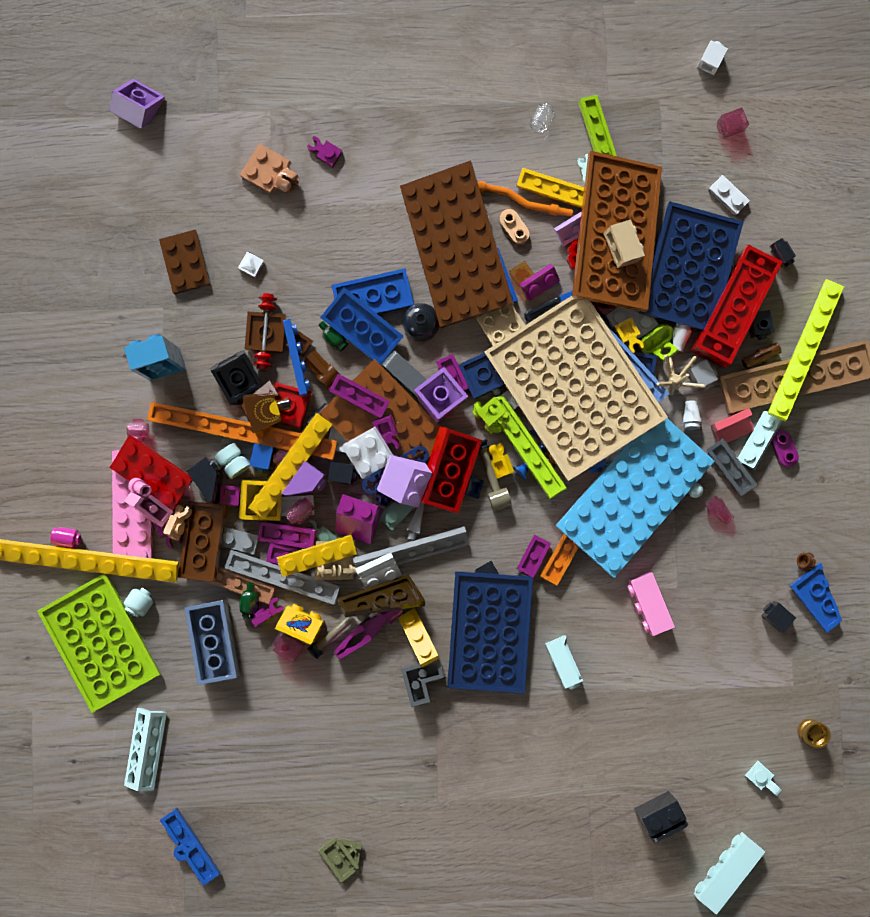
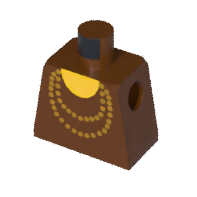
(264, 410)

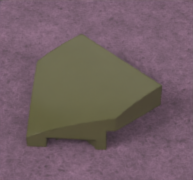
(341, 856)

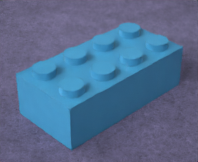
(154, 357)

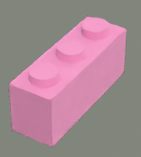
(650, 604)

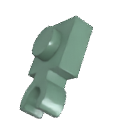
(323, 533)

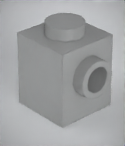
(703, 374)

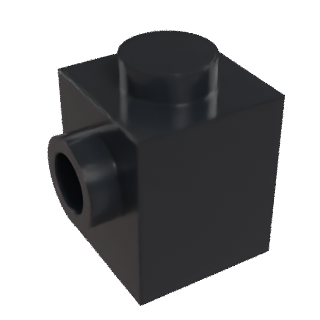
(762, 325)

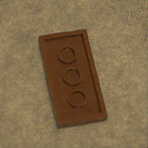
(202, 541)

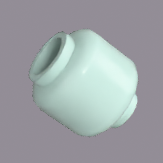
(138, 602)

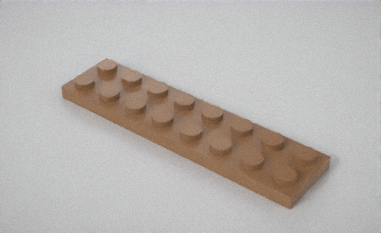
(828, 370)

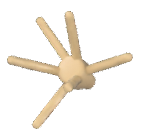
(675, 380)

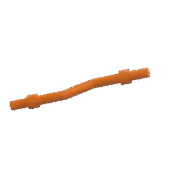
(553, 210)

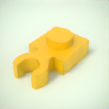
(627, 332)

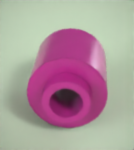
(65, 537)

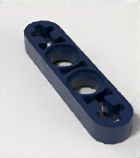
(371, 477)

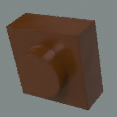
(304, 341)

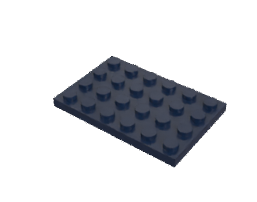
(691, 265)
(490, 632)

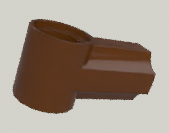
(325, 372)

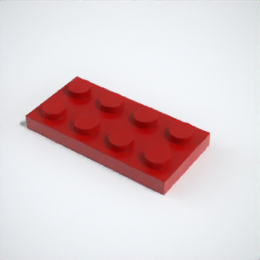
(163, 477)

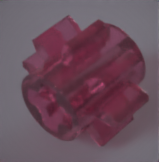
(138, 429)

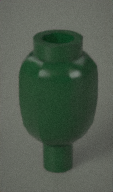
(332, 337)
(248, 601)

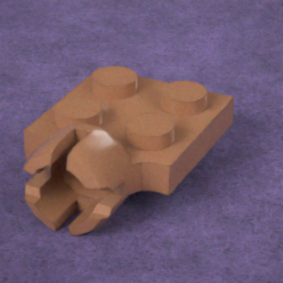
(270, 171)

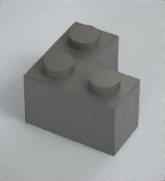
(416, 677)

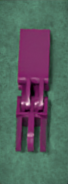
(371, 628)

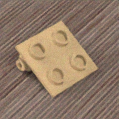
(500, 324)
(336, 570)

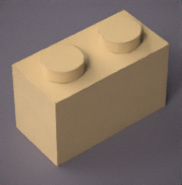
(624, 243)

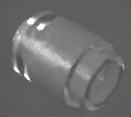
(542, 117)

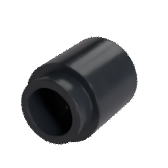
(783, 252)

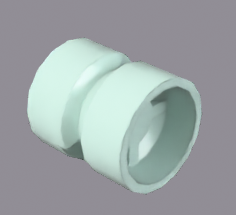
(232, 460)

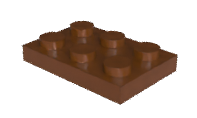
(184, 262)

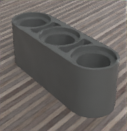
(403, 372)

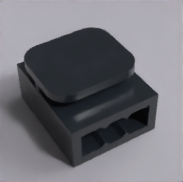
(662, 816)

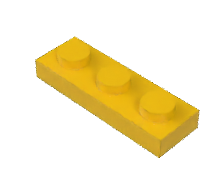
(418, 637)

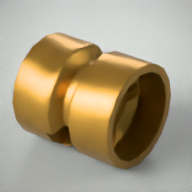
(814, 733)

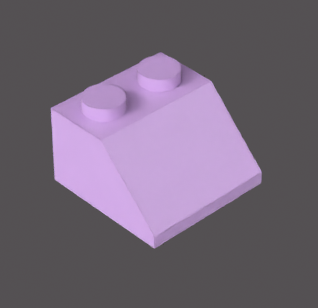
(404, 480)

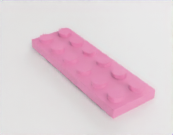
(130, 528)

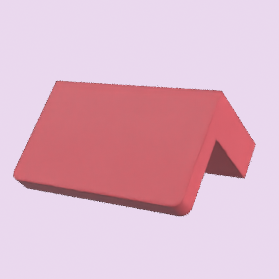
(733, 426)

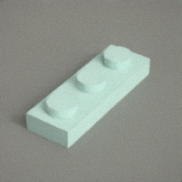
(759, 440)

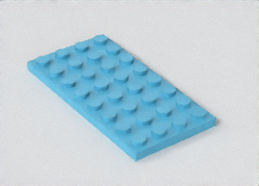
(634, 495)

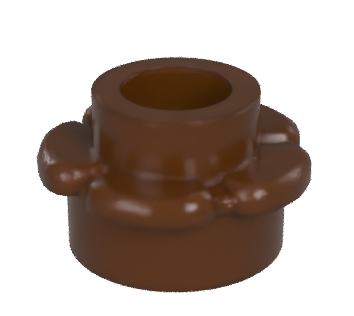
(802, 561)

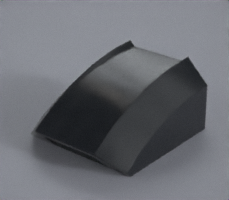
(236, 377)

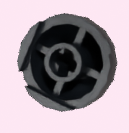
(420, 322)

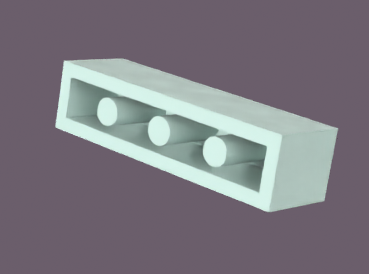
(728, 872)

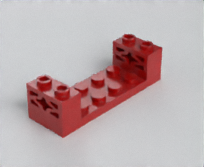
(737, 306)

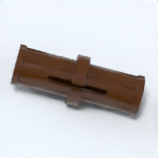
(772, 351)

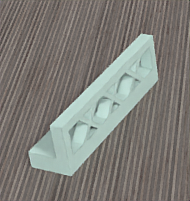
(147, 751)

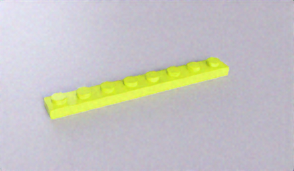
(805, 350)

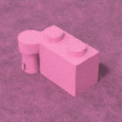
(147, 504)

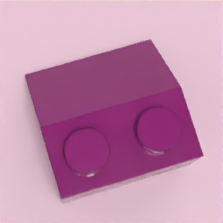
(357, 519)

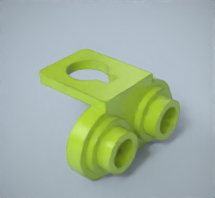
(659, 339)
(482, 411)

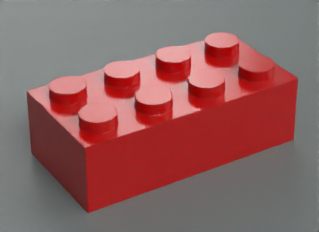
(451, 469)

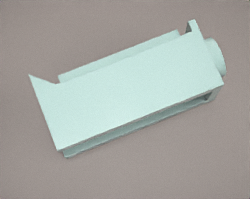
(564, 663)

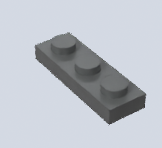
(732, 467)

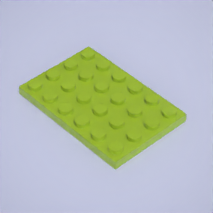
(99, 642)

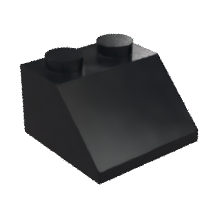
(208, 478)

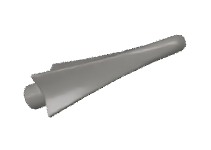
(415, 524)

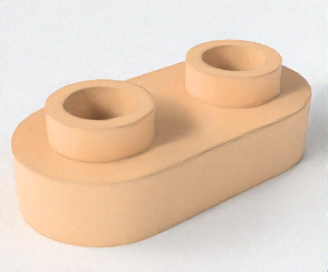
(514, 226)

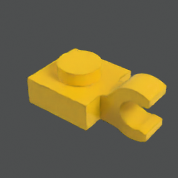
(501, 463)

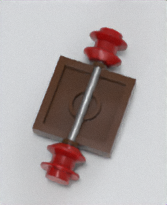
(265, 331)

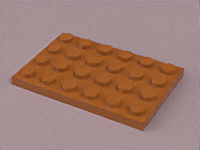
(412, 421)

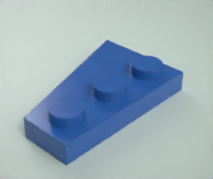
(816, 596)

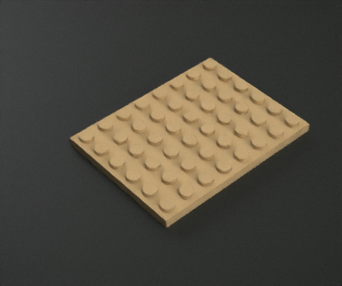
(575, 385)

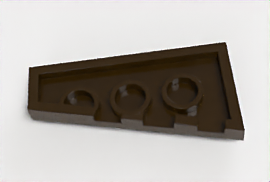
(384, 597)

